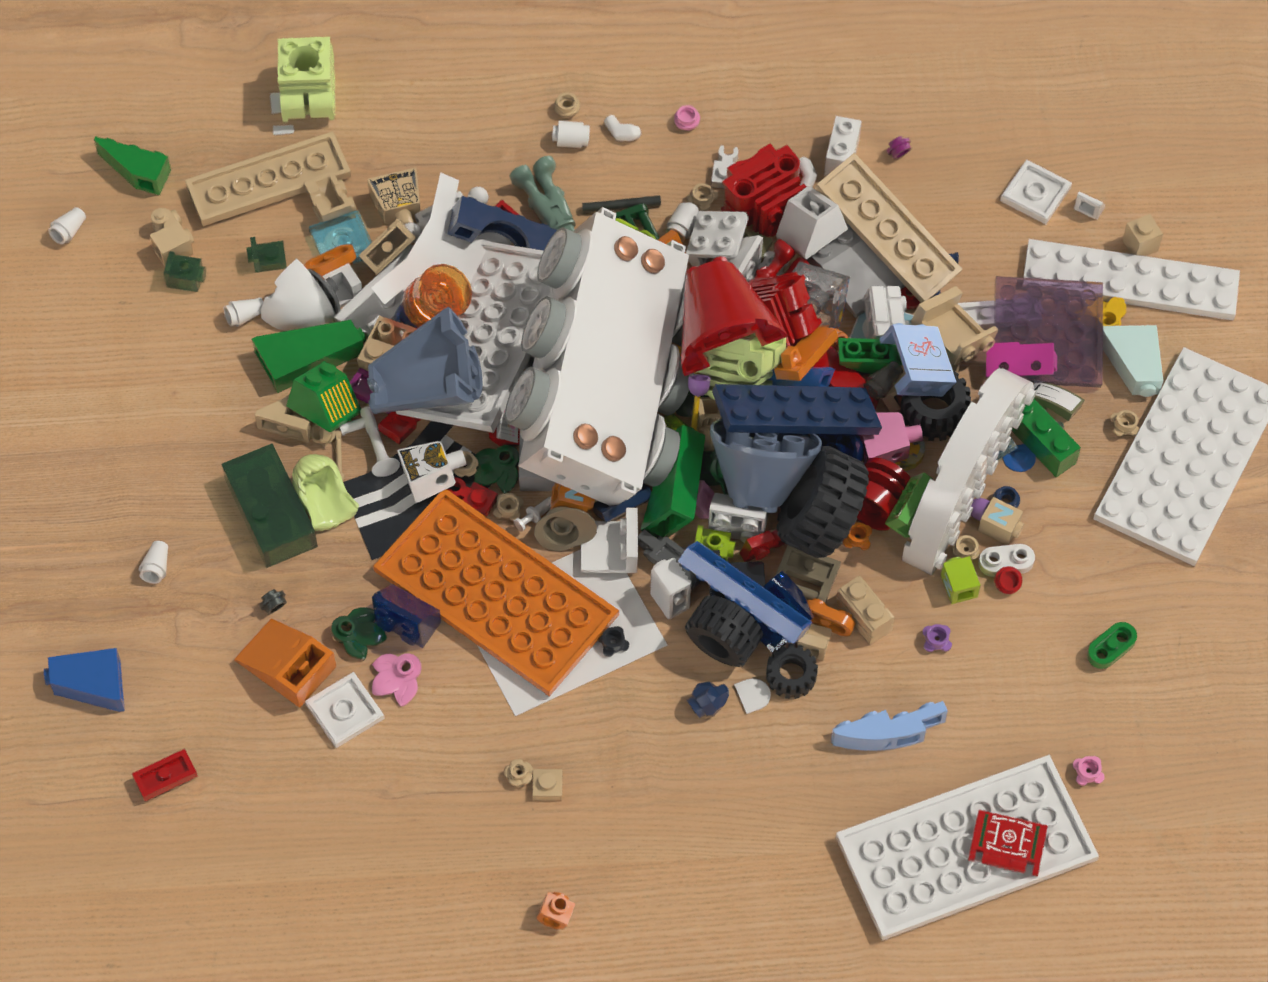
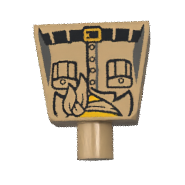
(396, 195)

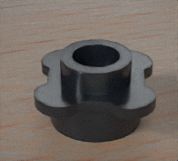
(617, 634)

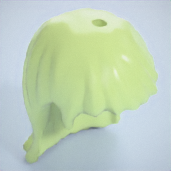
(322, 492)

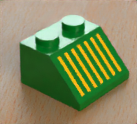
(324, 397)

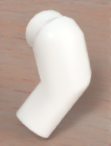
(622, 132)
(807, 171)

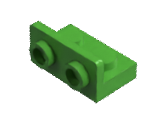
(907, 504)

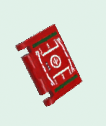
(1008, 842)

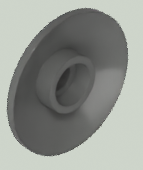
(329, 288)

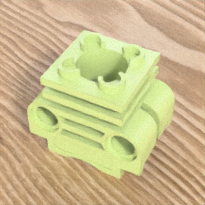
(306, 77)
(743, 362)

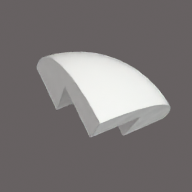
(297, 301)

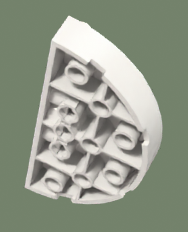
(964, 467)

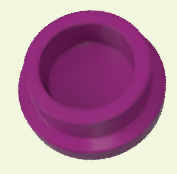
(899, 147)

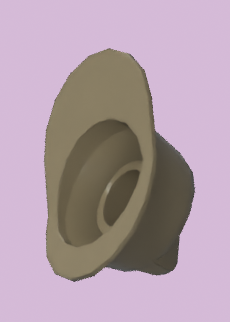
(564, 528)

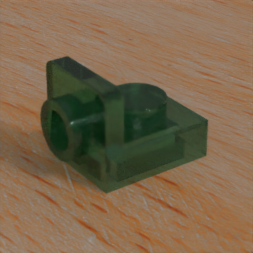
(266, 255)

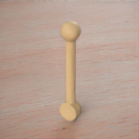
(339, 452)

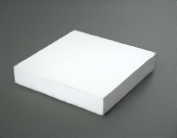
(1036, 192)
(344, 710)

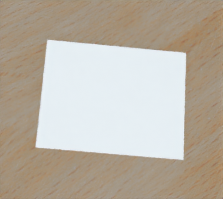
(633, 618)

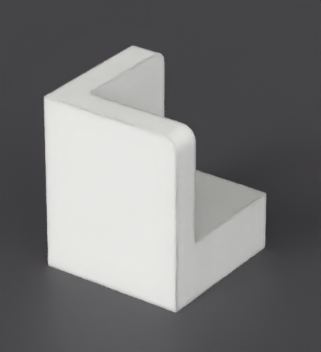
(347, 283)

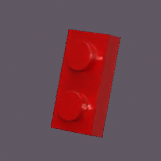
(164, 775)

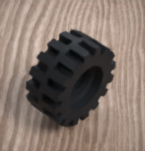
(789, 686)

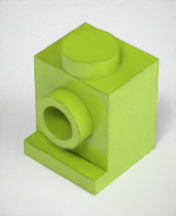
(716, 541)

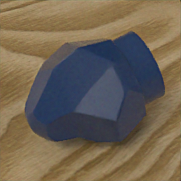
(708, 698)

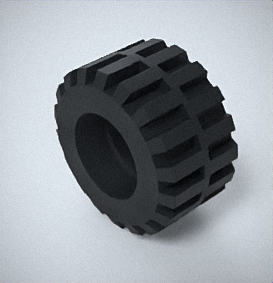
(937, 422)
(724, 631)

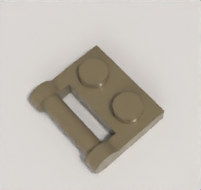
(812, 570)

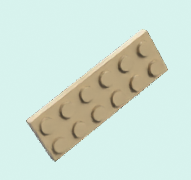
(265, 178)
(889, 228)

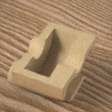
(329, 197)

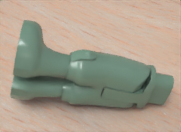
(552, 206)

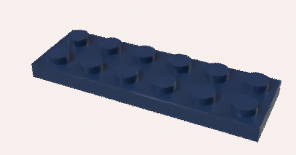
(796, 409)

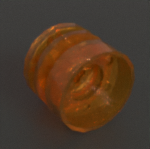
(434, 291)

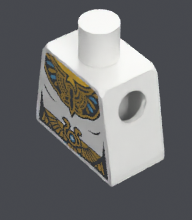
(429, 468)

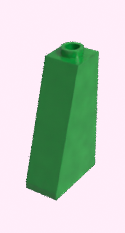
(297, 351)
(675, 499)

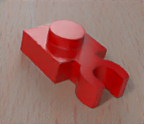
(398, 426)
(476, 496)
(760, 545)

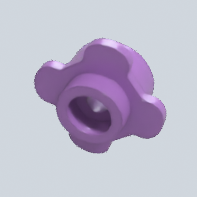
(940, 631)

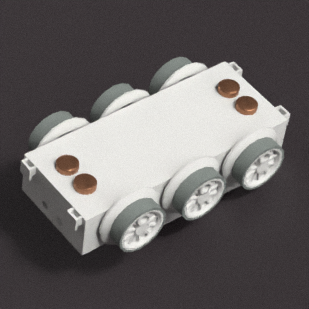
(603, 361)

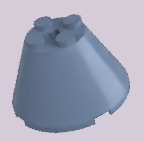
(762, 466)

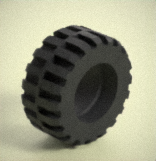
(824, 503)

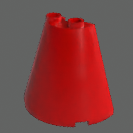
(719, 310)

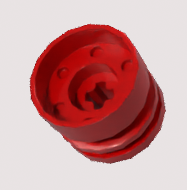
(883, 492)

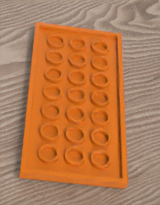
(497, 591)

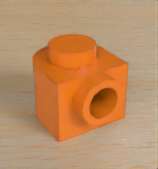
(555, 910)

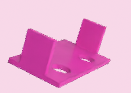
(1021, 357)

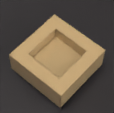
(547, 784)

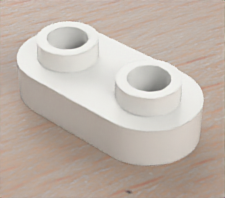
(1006, 557)

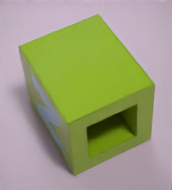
(960, 579)

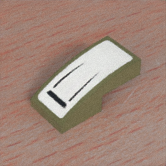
(1058, 399)

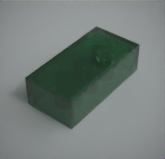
(269, 505)

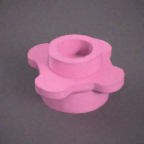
(1092, 763)

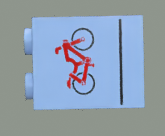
(923, 360)

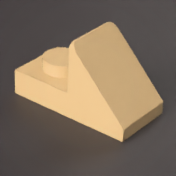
(279, 420)

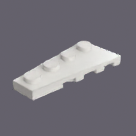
(367, 306)

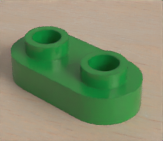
(1110, 646)

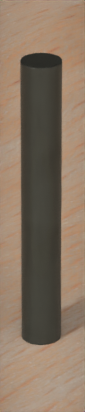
(621, 204)

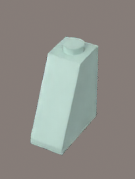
(1135, 357)

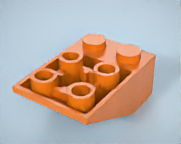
(287, 661)

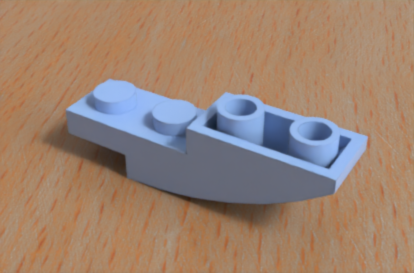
(878, 732)

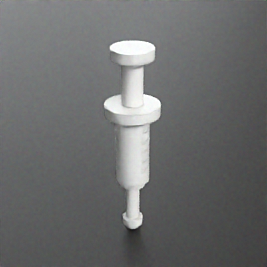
(533, 514)

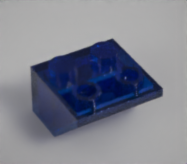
(405, 615)

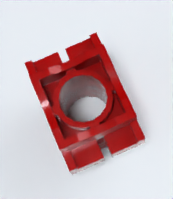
(763, 187)
(787, 300)

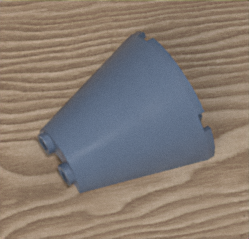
(427, 369)

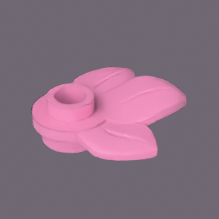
(394, 680)

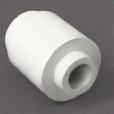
(571, 134)
(683, 220)

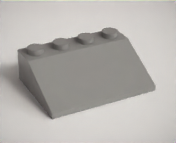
(854, 258)

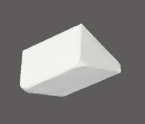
(1089, 205)

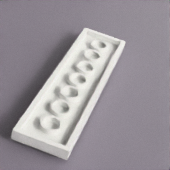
(1139, 279)

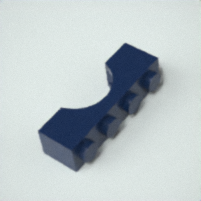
(474, 218)

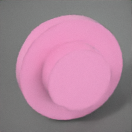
(687, 118)

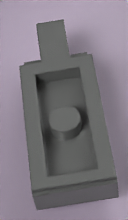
(663, 549)

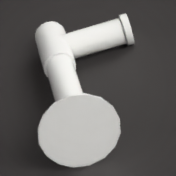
(385, 466)

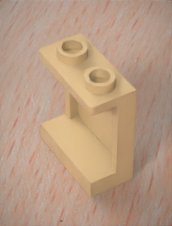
(959, 332)

